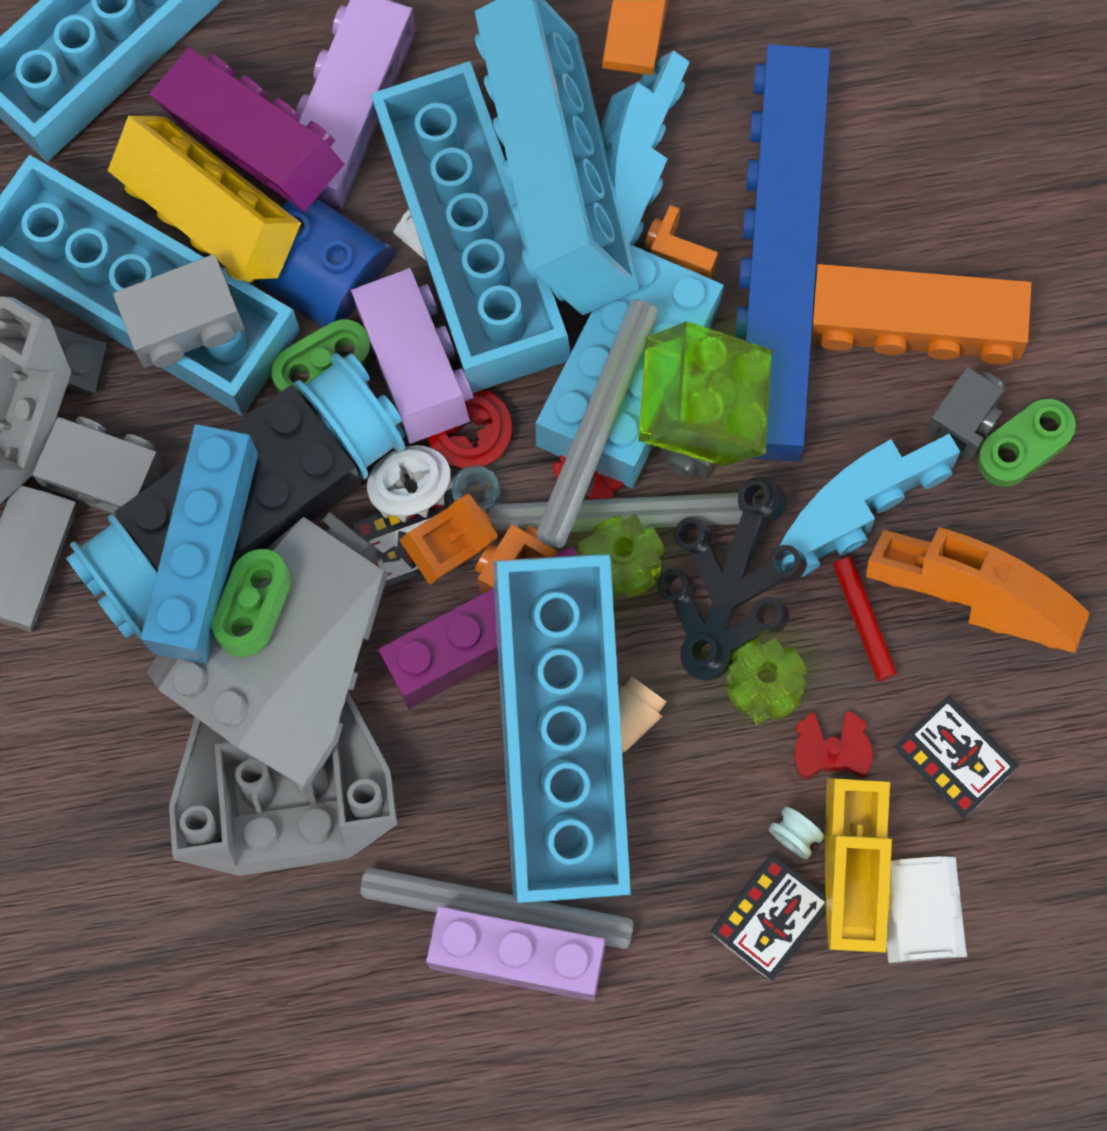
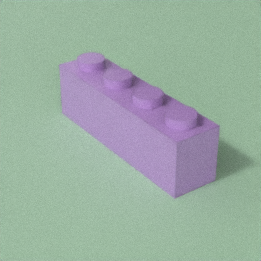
(361, 60)

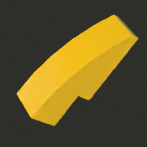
(857, 864)

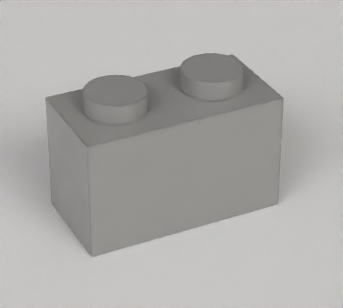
(179, 312)
(95, 466)

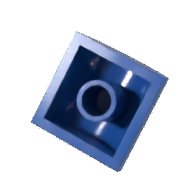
(327, 263)

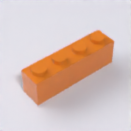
(920, 313)

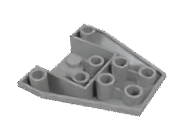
(254, 820)

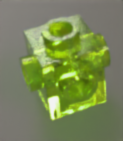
(627, 538)
(762, 698)

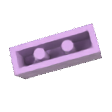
(413, 354)
(516, 954)

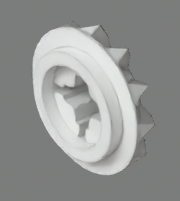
(387, 481)

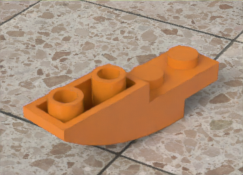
(1000, 588)

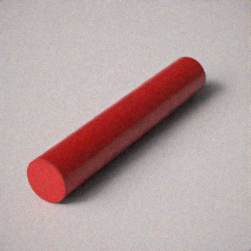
(864, 619)

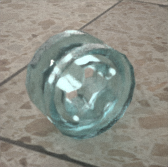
(482, 475)

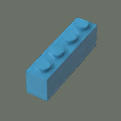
(200, 544)

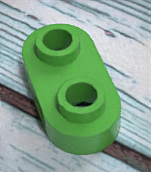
(315, 350)
(1028, 441)
(249, 606)

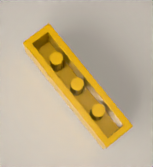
(203, 198)

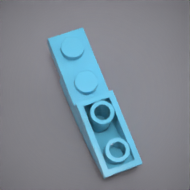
(632, 132)
(841, 511)

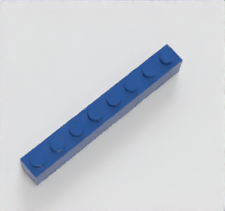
(785, 232)

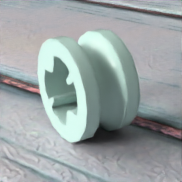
(796, 832)

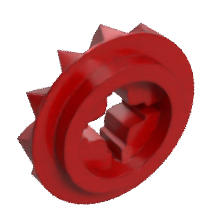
(493, 439)

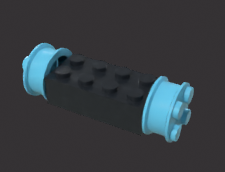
(310, 456)

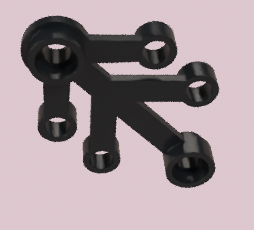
(730, 585)

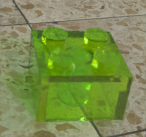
(705, 394)

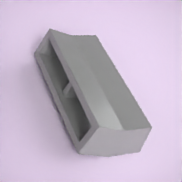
(30, 548)

